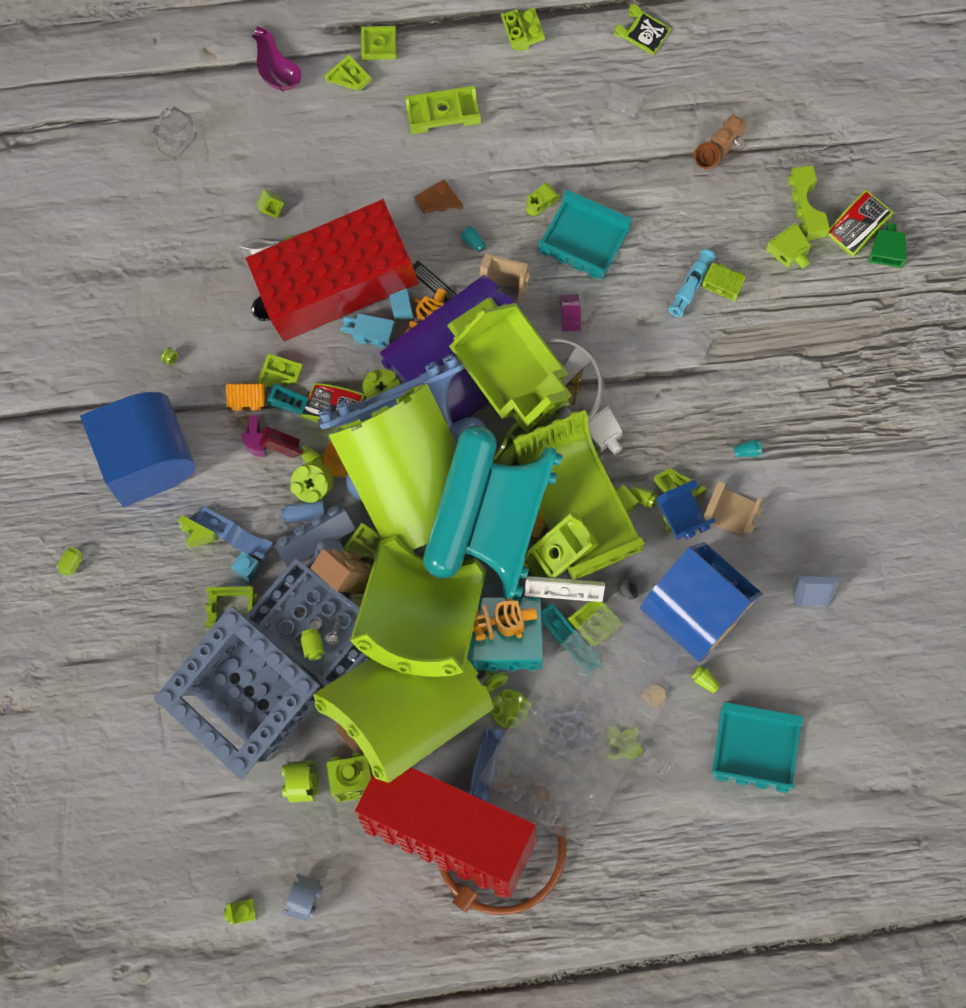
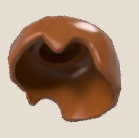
(707, 155)

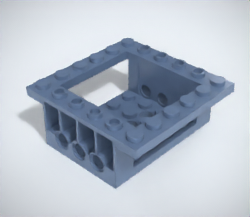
(305, 589)
(207, 673)

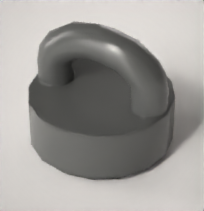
(629, 589)

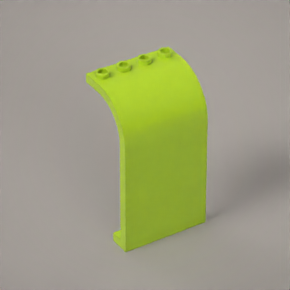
(581, 489)

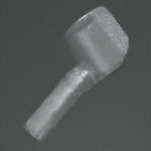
(332, 639)

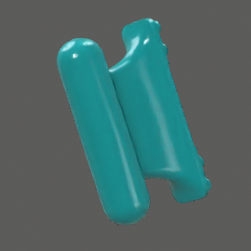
(488, 510)

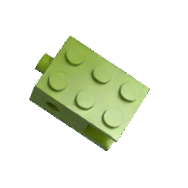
(348, 777)

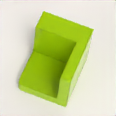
(270, 203)

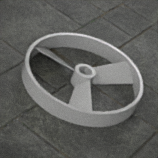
(577, 361)

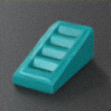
(285, 405)

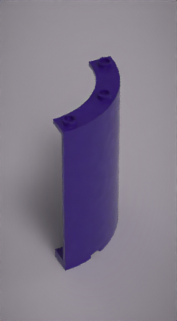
(431, 341)

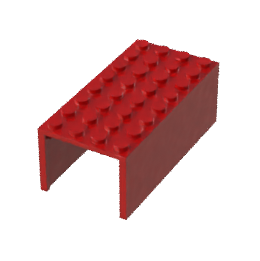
(332, 270)
(449, 829)

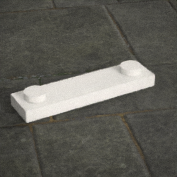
(564, 589)

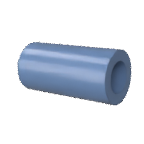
(302, 511)

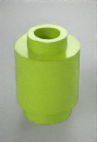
(69, 561)
(312, 644)

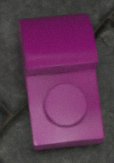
(570, 312)
(253, 437)

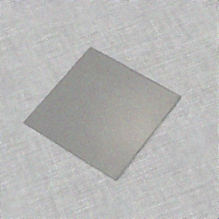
(675, 548)

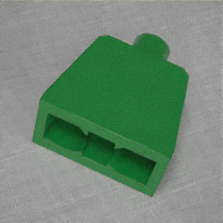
(889, 247)

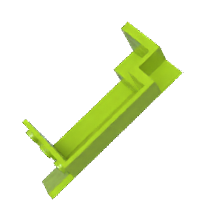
(510, 362)

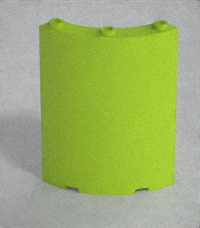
(399, 464)
(415, 618)
(402, 714)

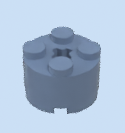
(302, 898)

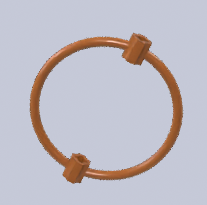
(466, 898)

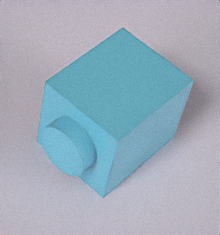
(246, 567)

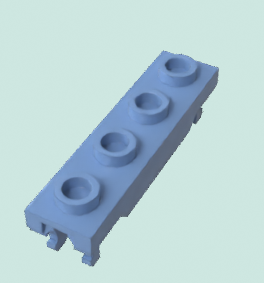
(488, 745)

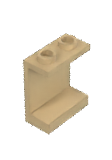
(506, 273)
(732, 511)

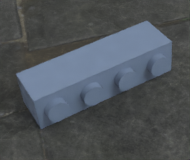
(304, 539)

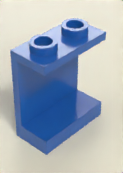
(683, 512)

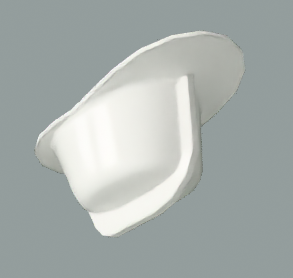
(257, 245)

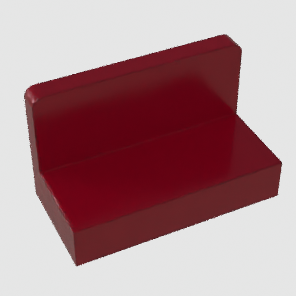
(280, 442)

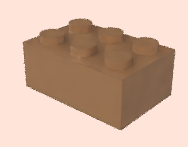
(342, 570)

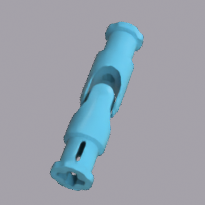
(686, 292)

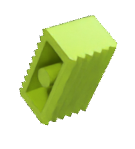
(724, 281)

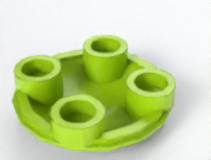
(506, 707)

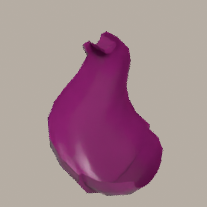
(272, 66)

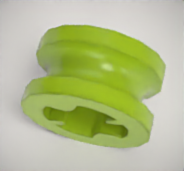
(169, 356)

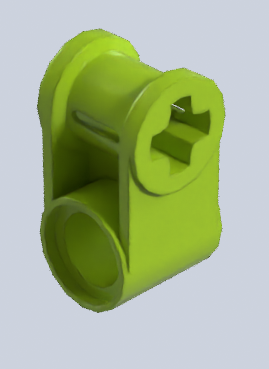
(541, 199)

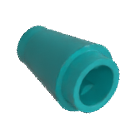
(473, 239)
(748, 449)

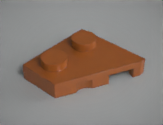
(438, 198)

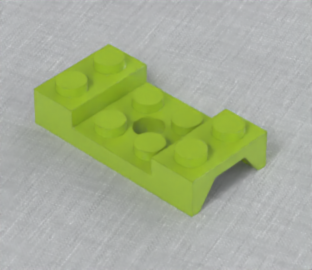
(424, 111)
(572, 541)

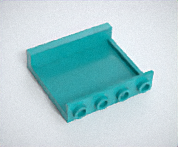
(585, 235)
(508, 651)
(756, 747)

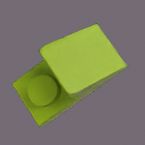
(200, 534)

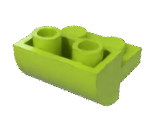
(522, 28)

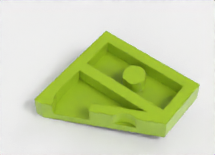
(348, 74)
(279, 371)
(672, 479)
(364, 542)

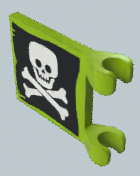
(645, 31)

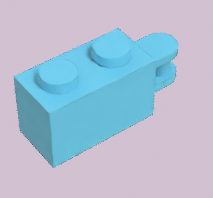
(369, 330)

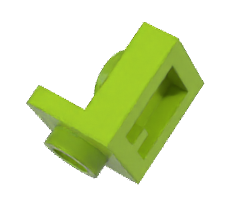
(240, 912)

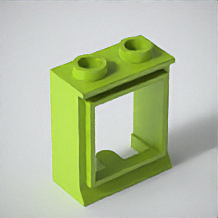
(215, 592)

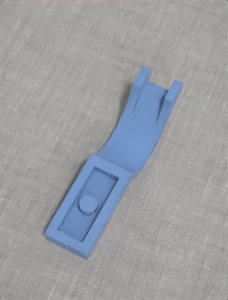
(233, 533)

